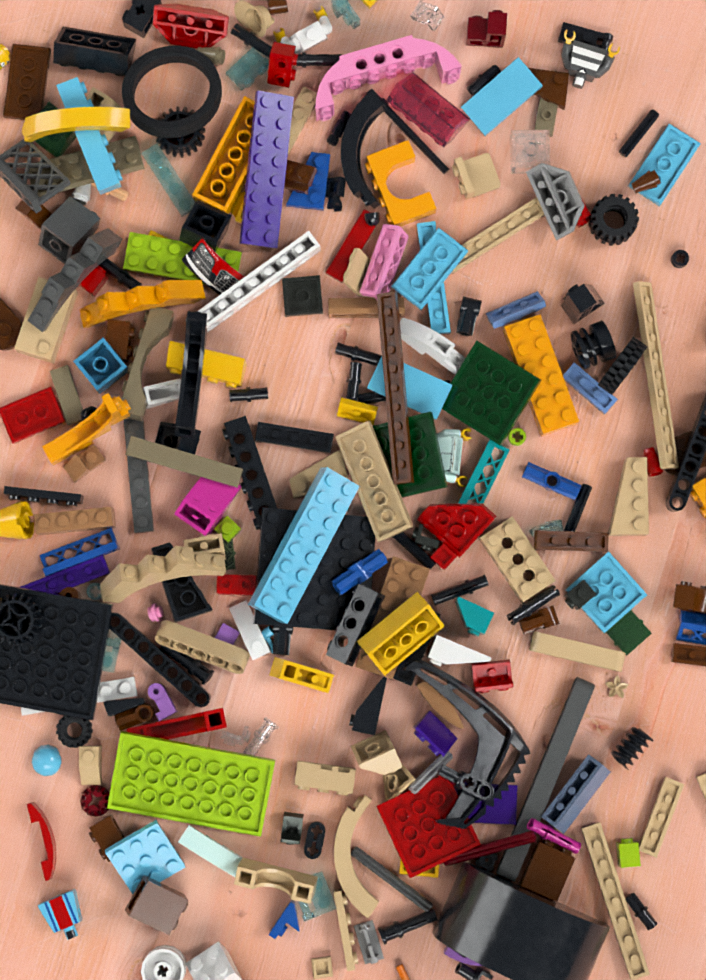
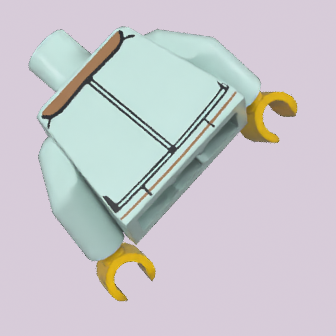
(451, 452)

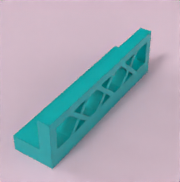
(479, 471)

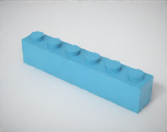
(91, 141)

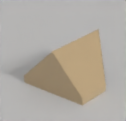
(397, 782)

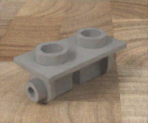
(369, 942)

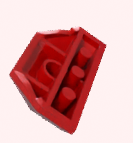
(190, 25)

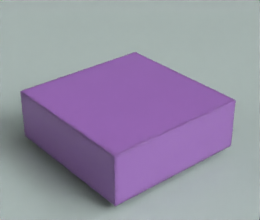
(227, 634)

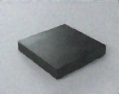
(302, 296)

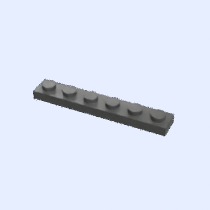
(139, 481)

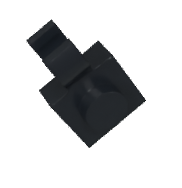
(334, 190)

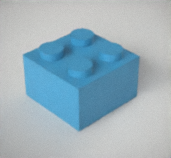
(101, 365)

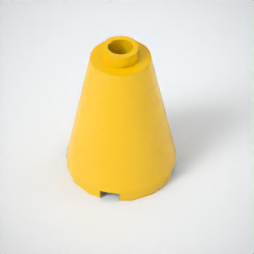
(16, 521)

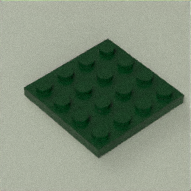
(490, 393)
(425, 452)

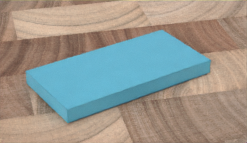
(501, 96)
(668, 160)
(429, 268)
(423, 390)

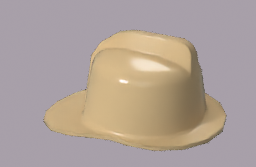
(253, 17)

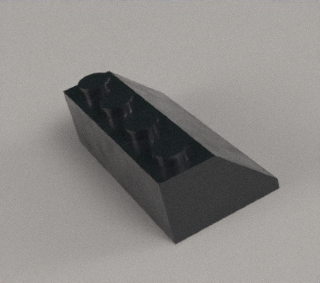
(94, 51)

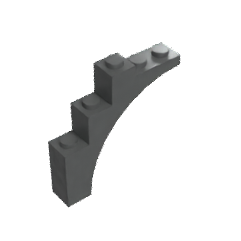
(76, 269)

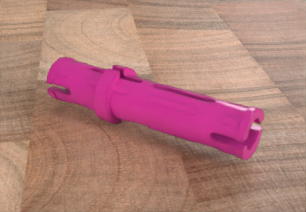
(547, 832)

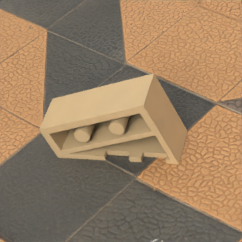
(325, 777)

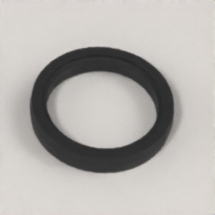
(162, 56)

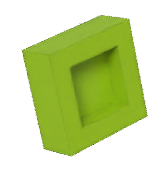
(228, 529)

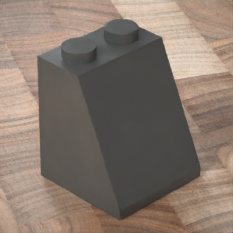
(68, 229)

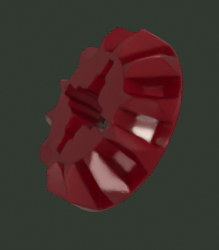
(86, 798)

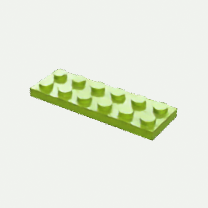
(164, 257)

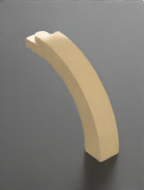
(351, 885)

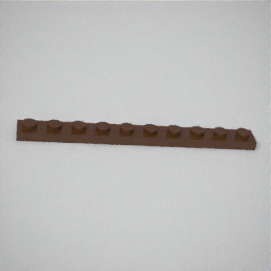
(395, 388)

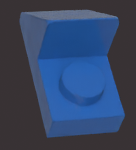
(288, 916)

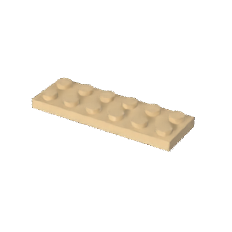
(373, 475)

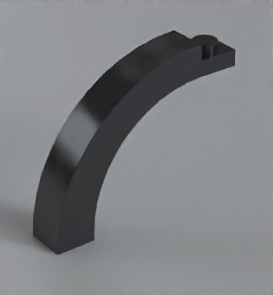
(356, 128)

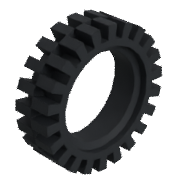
(622, 365)

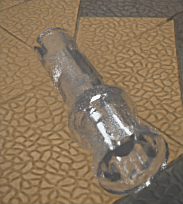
(261, 736)

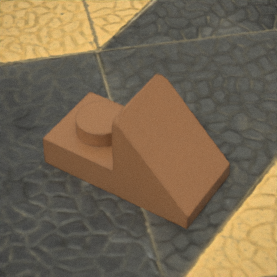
(84, 463)

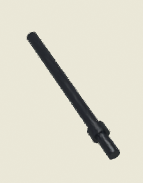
(416, 140)

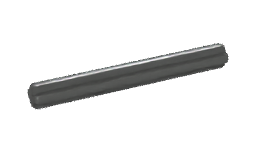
(391, 879)

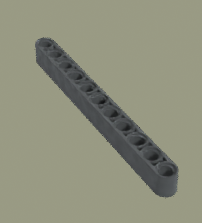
(547, 773)

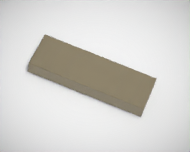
(67, 394)

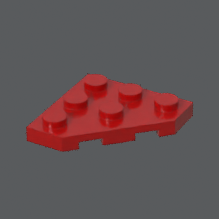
(457, 523)

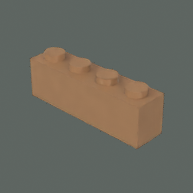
(74, 521)

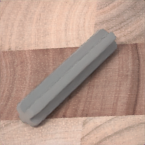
(429, 773)

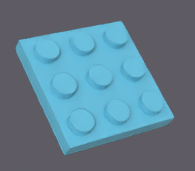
(614, 592)
(145, 853)

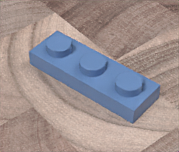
(516, 310)
(589, 388)

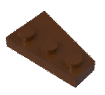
(554, 86)

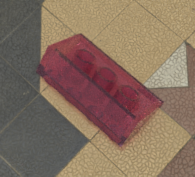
(427, 109)

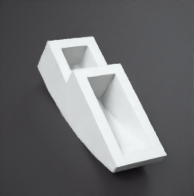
(162, 393)

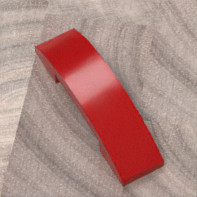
(49, 864)

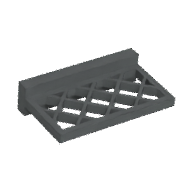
(15, 181)

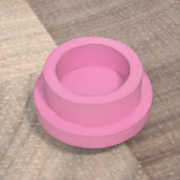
(155, 613)

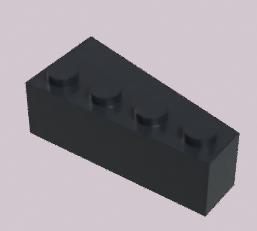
(182, 593)

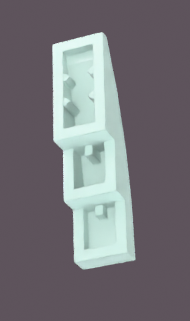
(210, 850)

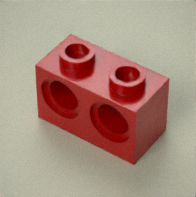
(236, 584)

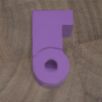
(163, 701)

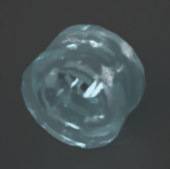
(91, 595)

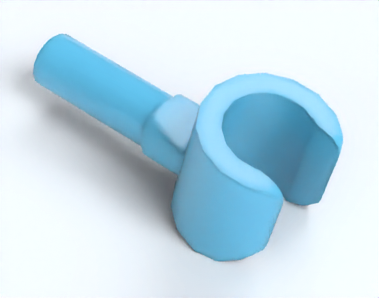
(267, 633)

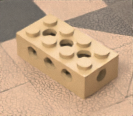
(530, 559)

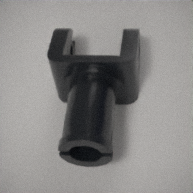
(470, 974)

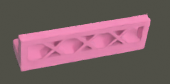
(382, 261)

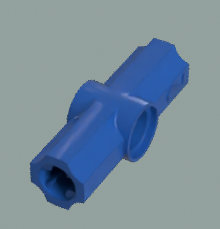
(563, 485)
(359, 571)

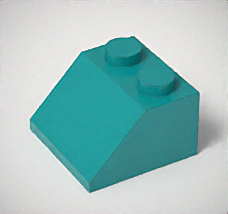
(474, 617)

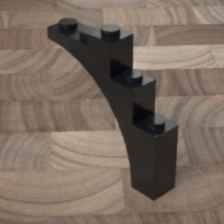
(191, 374)

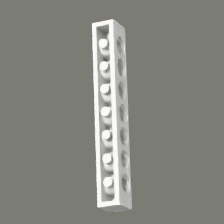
(260, 280)

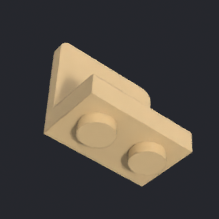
(476, 175)
(356, 271)

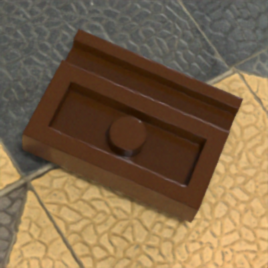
(299, 177)

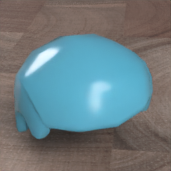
(46, 760)

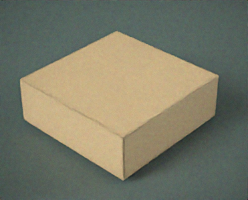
(322, 967)

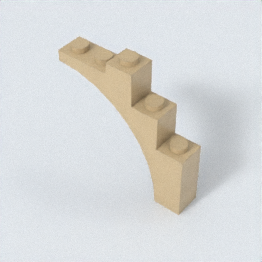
(154, 569)

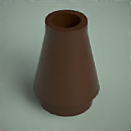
(645, 182)

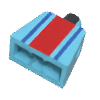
(62, 913)

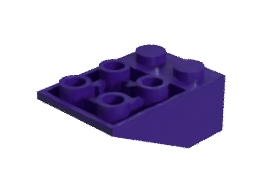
(435, 733)

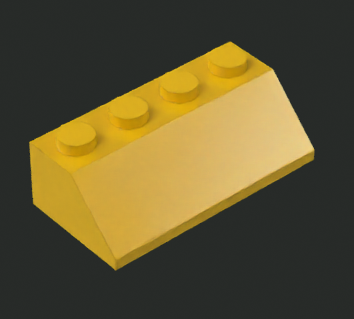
(216, 367)
(400, 633)

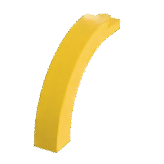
(75, 119)

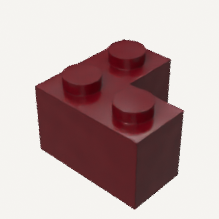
(487, 31)

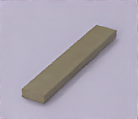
(184, 461)

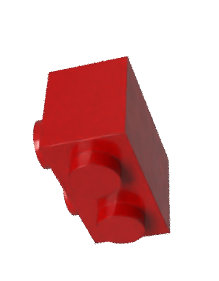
(282, 64)

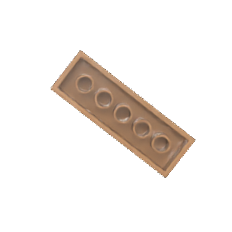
(400, 584)

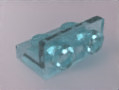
(248, 69)

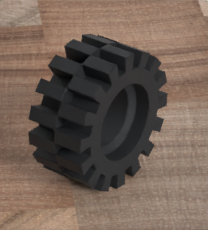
(69, 741)

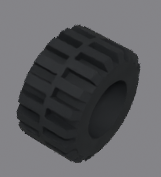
(620, 206)

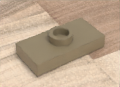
(546, 116)

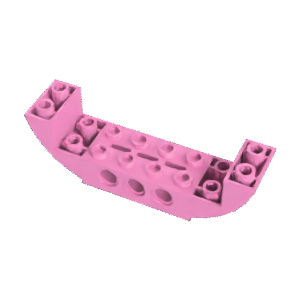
(383, 62)

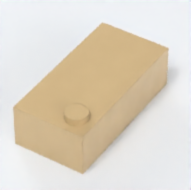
(47, 343)

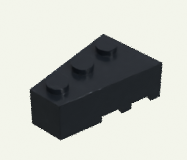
(581, 302)

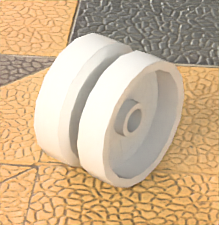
(168, 957)

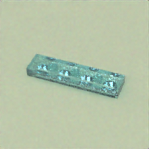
(169, 179)

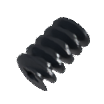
(631, 746)

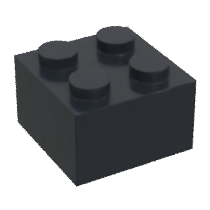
(205, 223)

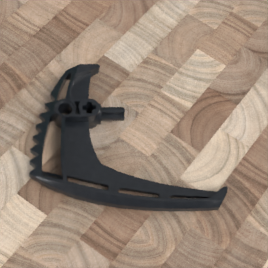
(490, 748)

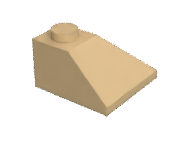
(377, 754)

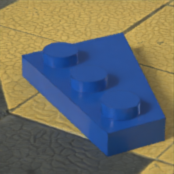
(316, 196)

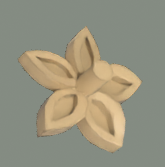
(616, 687)

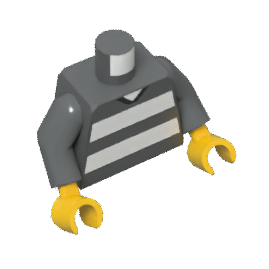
(585, 60)

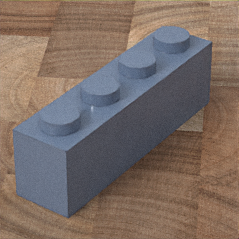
(576, 794)

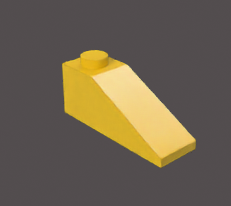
(301, 675)

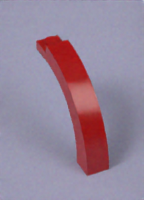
(183, 725)

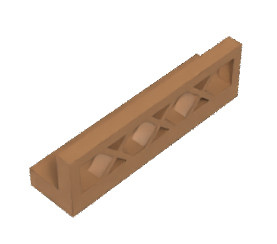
(358, 308)

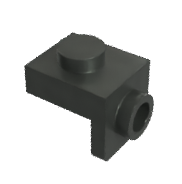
(427, 543)
(579, 595)
(292, 828)

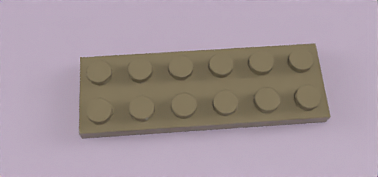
(76, 169)

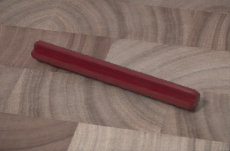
(494, 847)

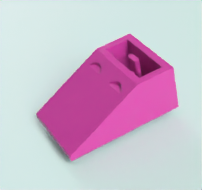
(206, 504)

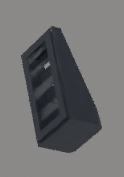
(118, 706)

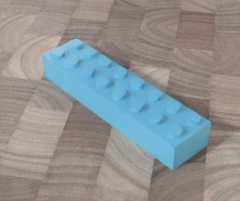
(303, 545)

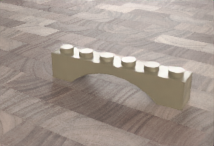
(156, 328)

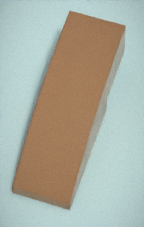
(440, 704)

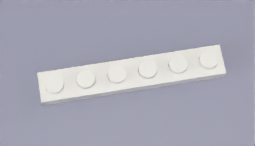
(107, 691)

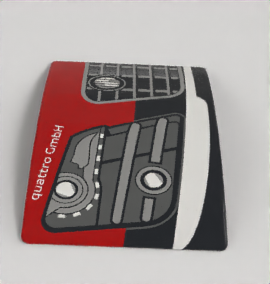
(211, 268)

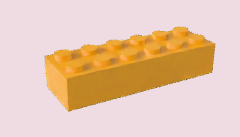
(228, 166)
(534, 353)

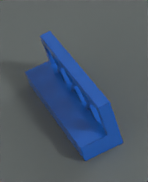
(85, 556)
(694, 622)

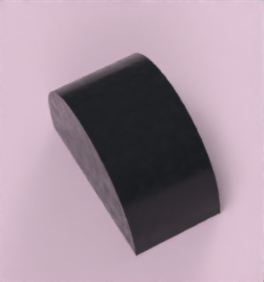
(517, 929)

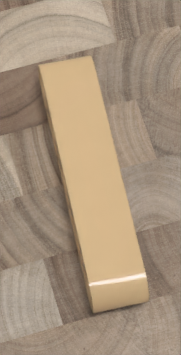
(202, 647)
(577, 651)

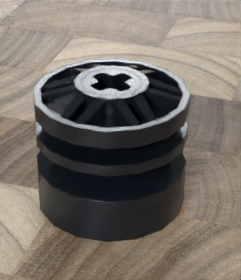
(589, 346)

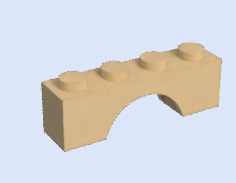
(259, 874)

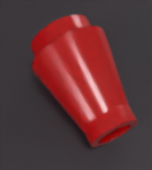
(653, 464)

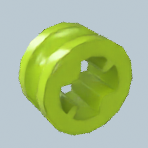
(521, 433)

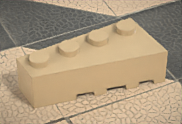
(631, 502)

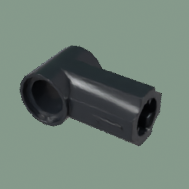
(469, 312)
(282, 640)

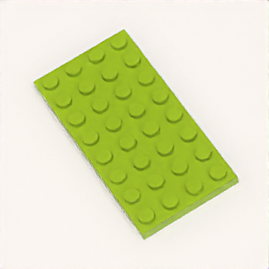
(191, 783)

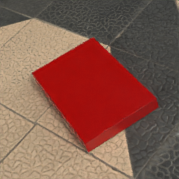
(32, 415)

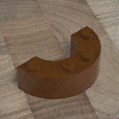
(690, 598)

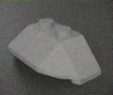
(557, 198)

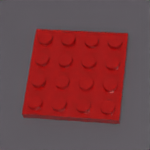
(416, 834)

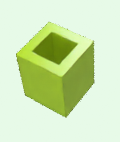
(628, 853)

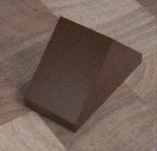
(36, 218)

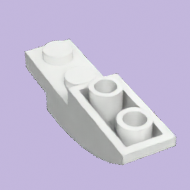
(434, 344)

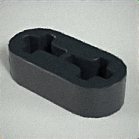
(319, 841)

